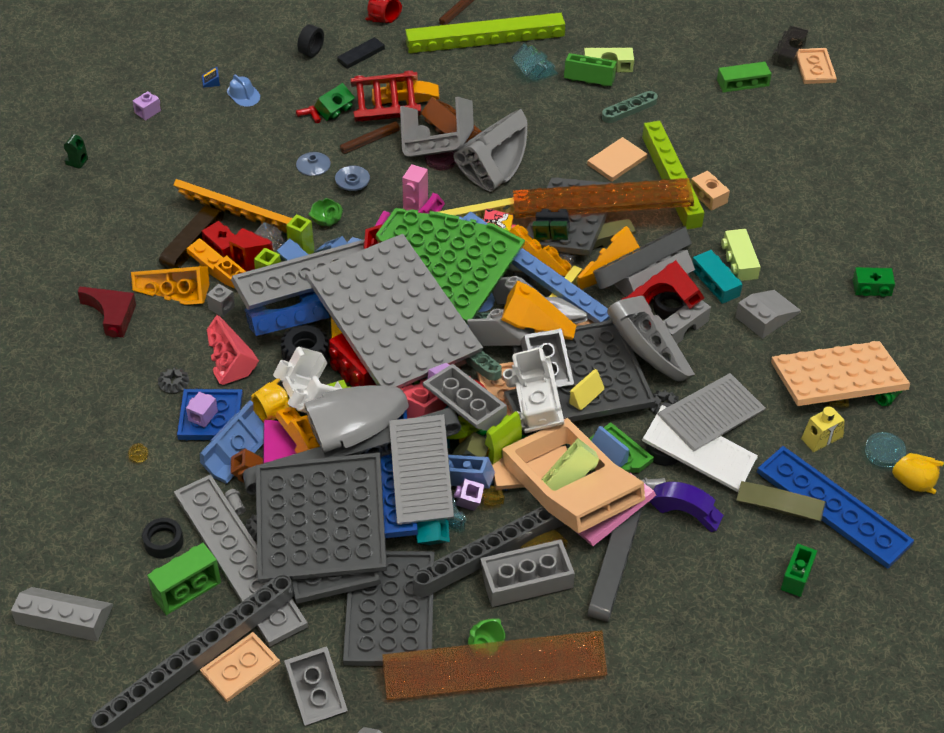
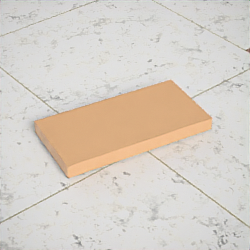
(541, 465)

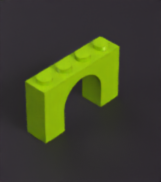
(299, 231)

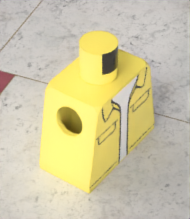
(823, 429)

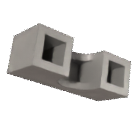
(684, 318)

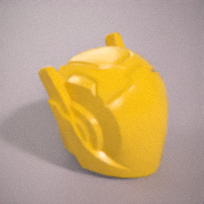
(269, 400)
(918, 472)

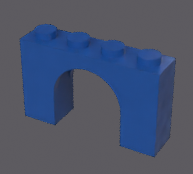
(269, 320)

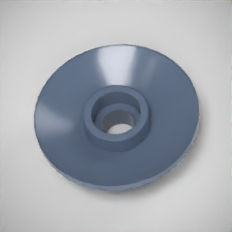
(313, 164)
(352, 178)

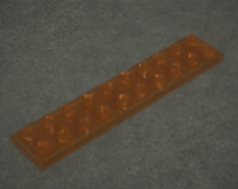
(605, 197)
(494, 664)

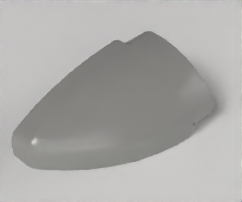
(495, 152)
(632, 321)

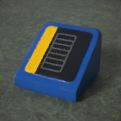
(211, 78)

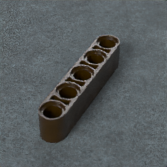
(176, 252)

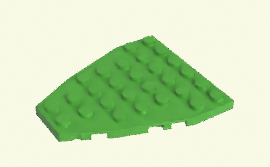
(459, 253)

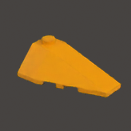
(621, 244)
(181, 284)
(530, 309)

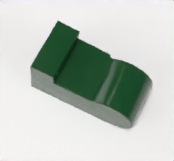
(76, 151)

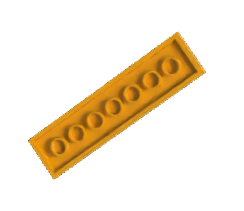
(236, 206)

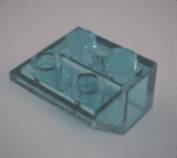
(534, 63)

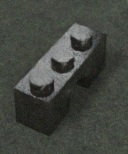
(787, 49)

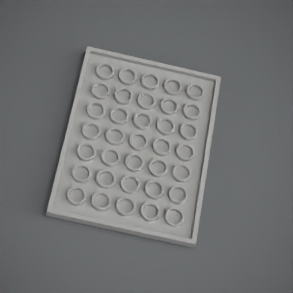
(393, 312)

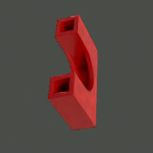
(670, 279)

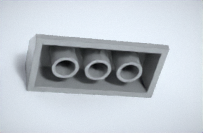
(637, 279)
(467, 397)
(527, 573)
(61, 613)

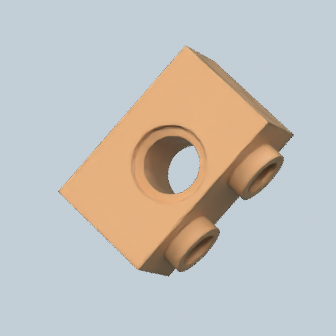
(710, 190)

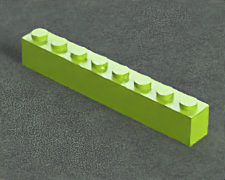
(671, 168)

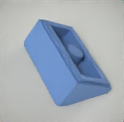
(611, 447)

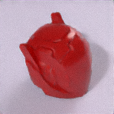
(383, 10)

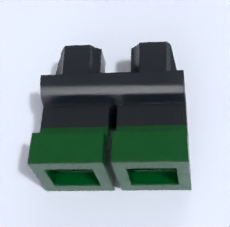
(551, 224)

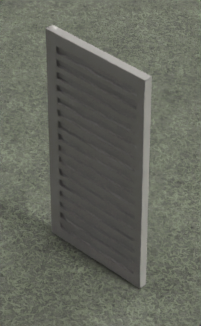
(711, 411)
(421, 469)

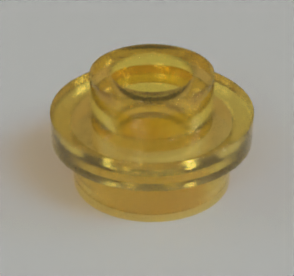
(134, 450)

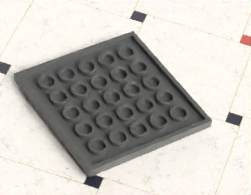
(603, 349)
(320, 517)

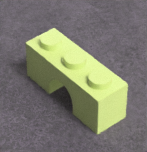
(623, 56)

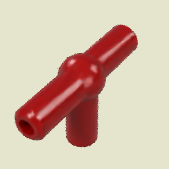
(310, 110)

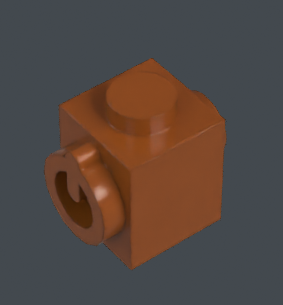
(243, 461)

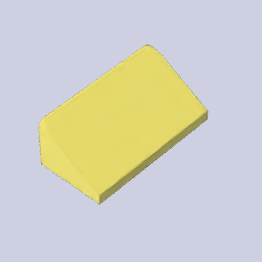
(586, 390)

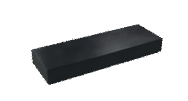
(360, 53)

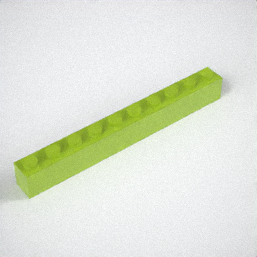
(485, 32)

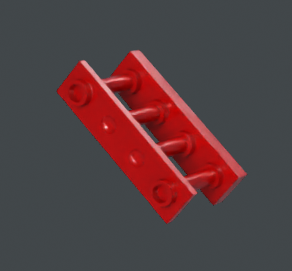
(379, 111)

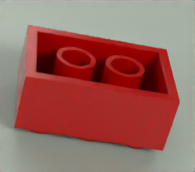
(347, 363)

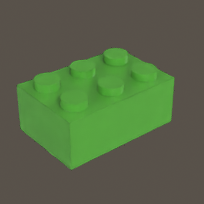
(184, 578)

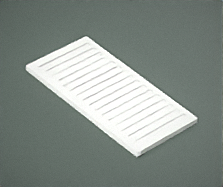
(717, 459)

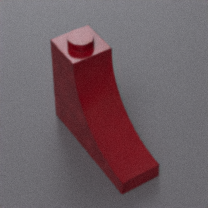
(114, 305)

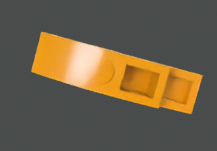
(422, 91)
(547, 255)
(218, 267)
(297, 428)

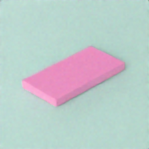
(602, 529)

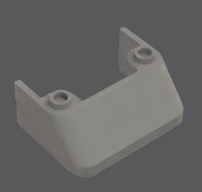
(417, 139)
(493, 330)

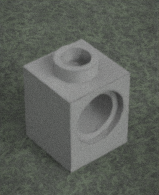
(220, 300)

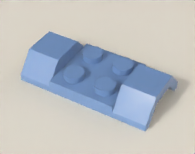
(240, 432)

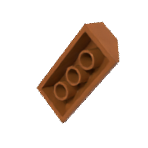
(443, 117)

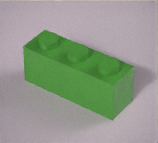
(590, 69)
(744, 76)

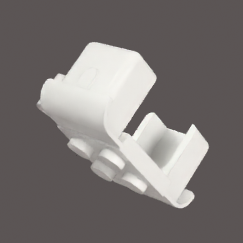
(302, 376)
(535, 389)

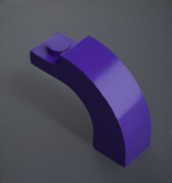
(687, 499)

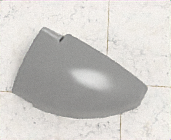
(353, 414)

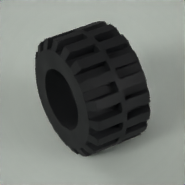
(305, 337)

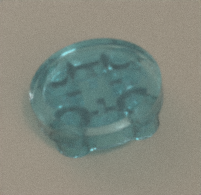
(884, 449)

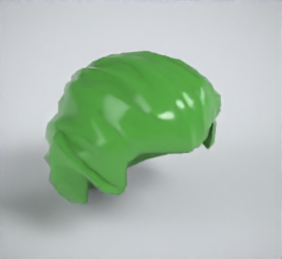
(326, 212)
(486, 632)

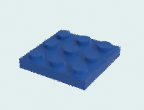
(228, 404)

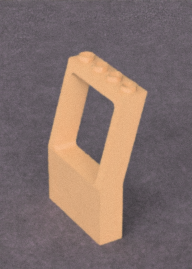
(585, 500)

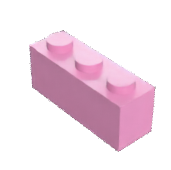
(415, 188)

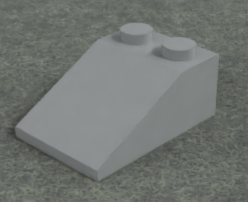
(765, 312)
(554, 346)
(315, 685)

